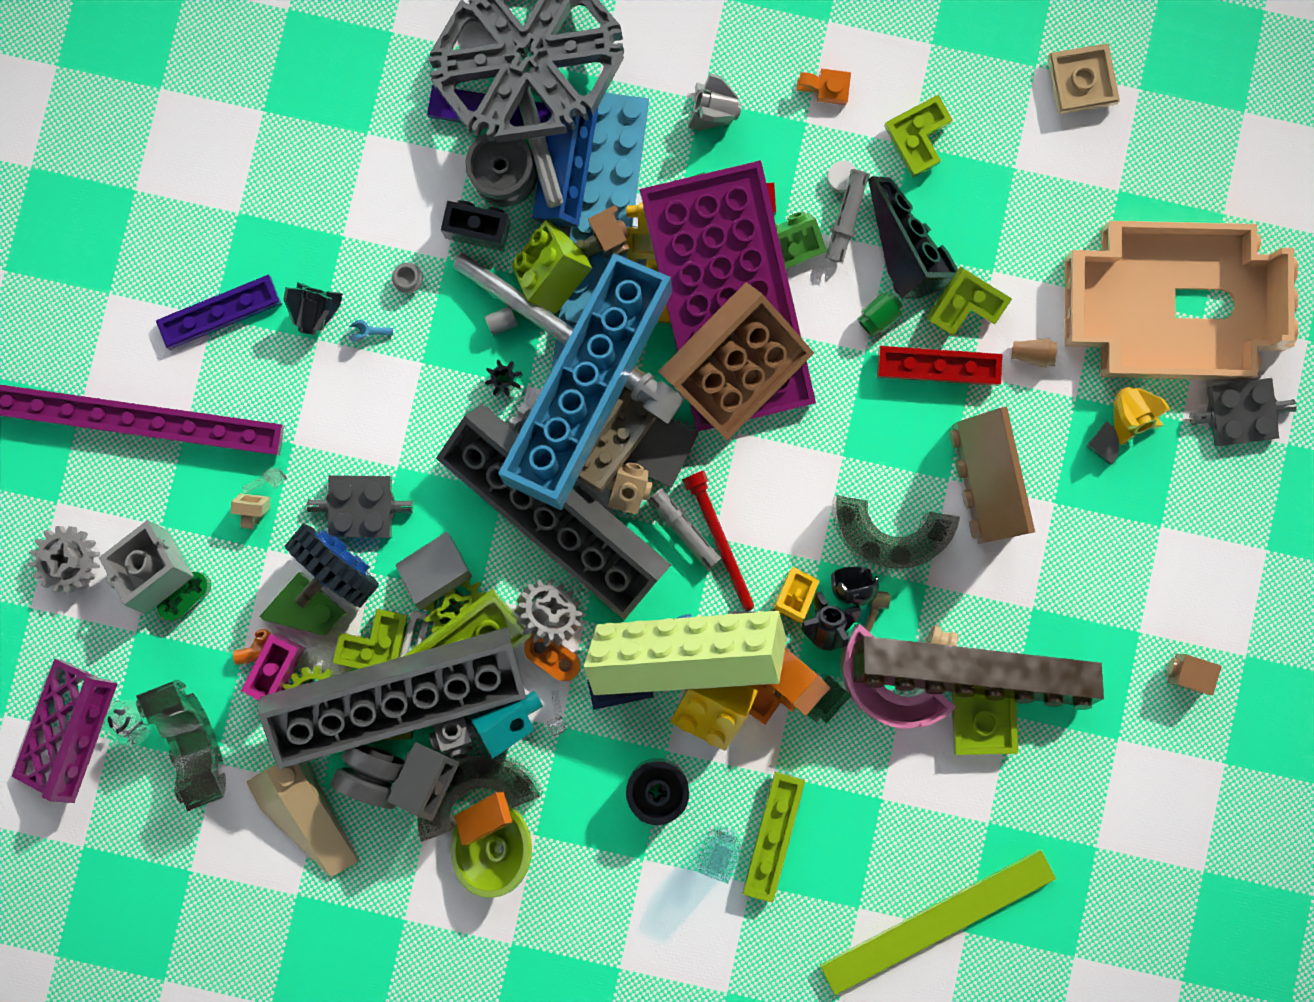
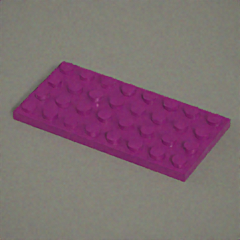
(711, 240)

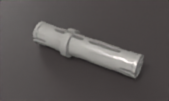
(845, 221)
(683, 528)

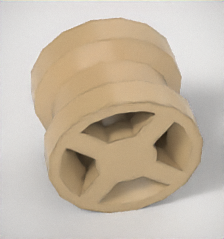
(937, 636)

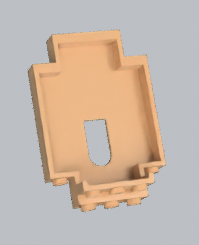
(1127, 300)

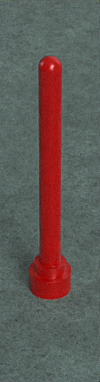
(697, 485)

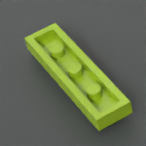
(773, 836)

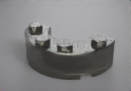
(885, 551)
(190, 739)
(481, 771)

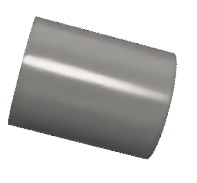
(501, 321)

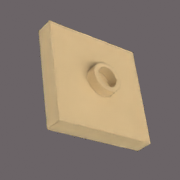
(1083, 78)

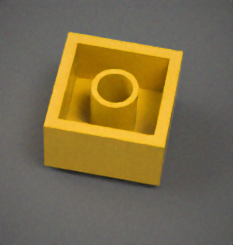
(714, 713)

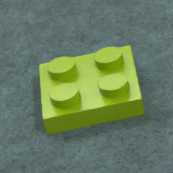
(984, 726)

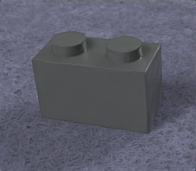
(423, 781)

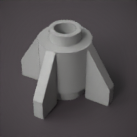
(714, 104)

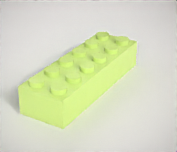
(686, 653)

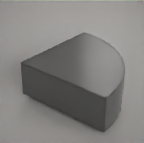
(1105, 443)

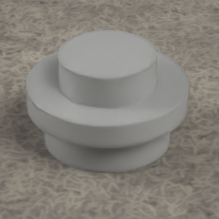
(407, 277)

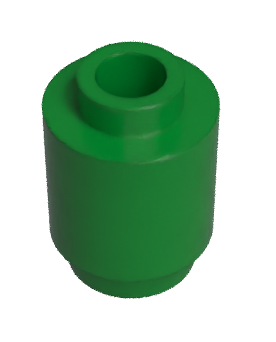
(880, 314)

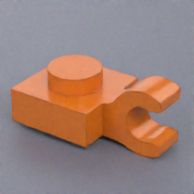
(830, 86)

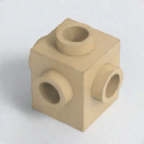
(629, 488)

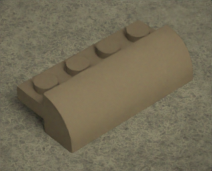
(617, 440)

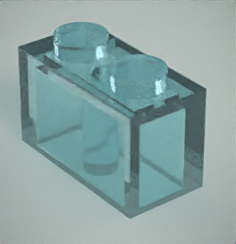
(719, 854)

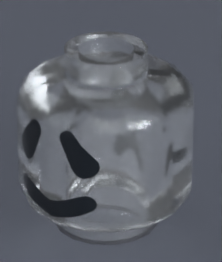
(125, 723)

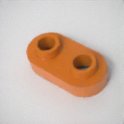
(551, 659)

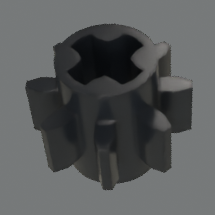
(505, 387)

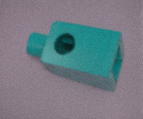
(505, 724)

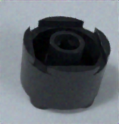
(666, 807)

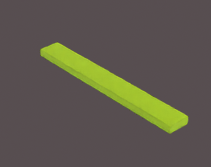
(937, 921)

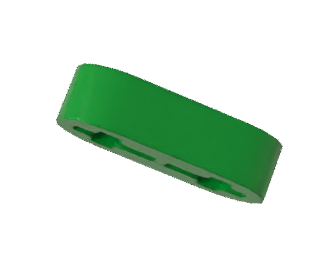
(189, 601)

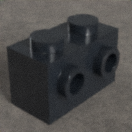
(476, 225)

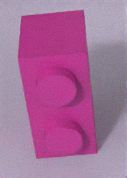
(273, 666)

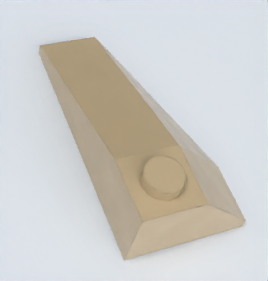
(303, 813)

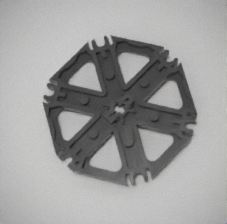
(515, 75)

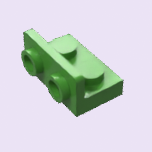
(800, 238)

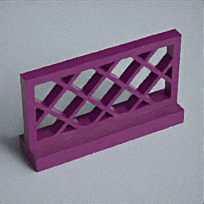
(77, 735)

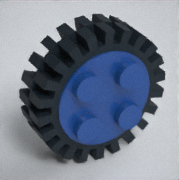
(331, 566)

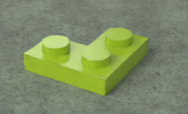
(911, 132)
(965, 294)
(382, 645)

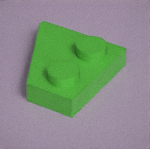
(317, 617)

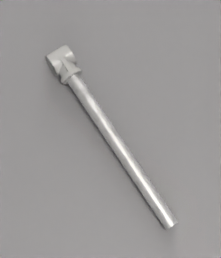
(656, 396)

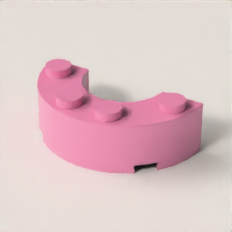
(881, 704)

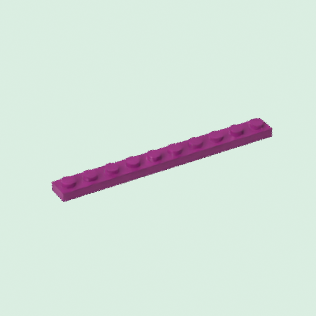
(141, 420)

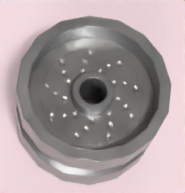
(368, 775)

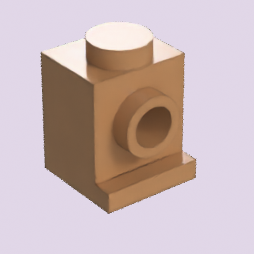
(610, 232)

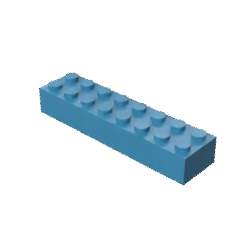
(586, 381)

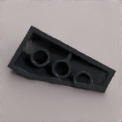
(909, 252)

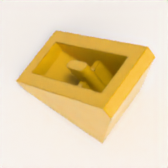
(795, 595)

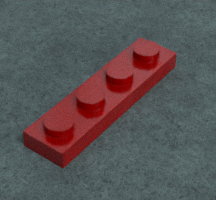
(939, 365)

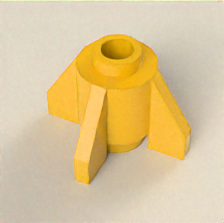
(1137, 412)

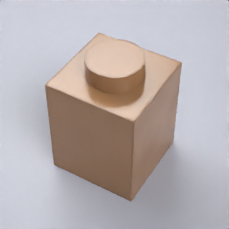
(1193, 673)

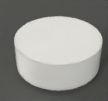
(838, 175)

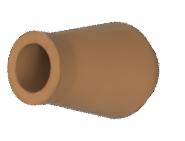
(1036, 352)

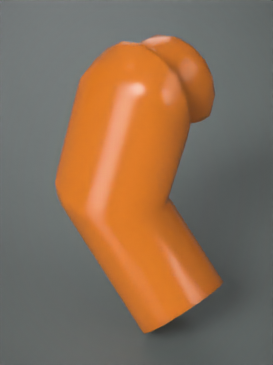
(251, 654)

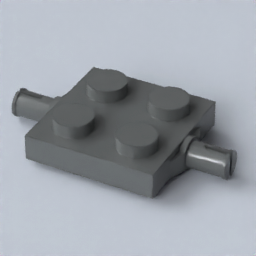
(1243, 412)
(360, 506)

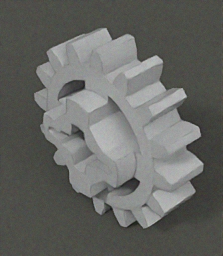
(67, 545)
(548, 612)

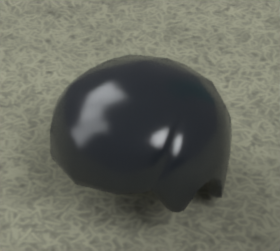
(854, 585)

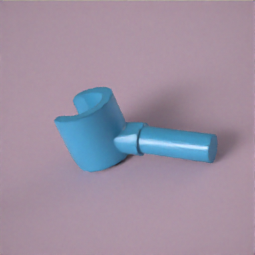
(368, 330)

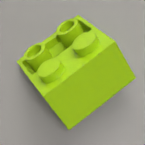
(550, 267)

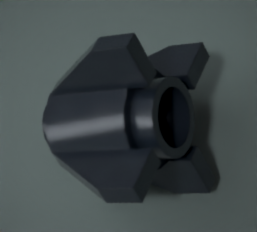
(310, 307)
(830, 625)

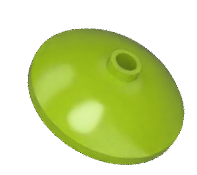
(484, 866)

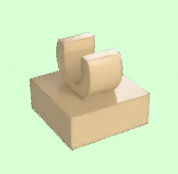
(250, 508)

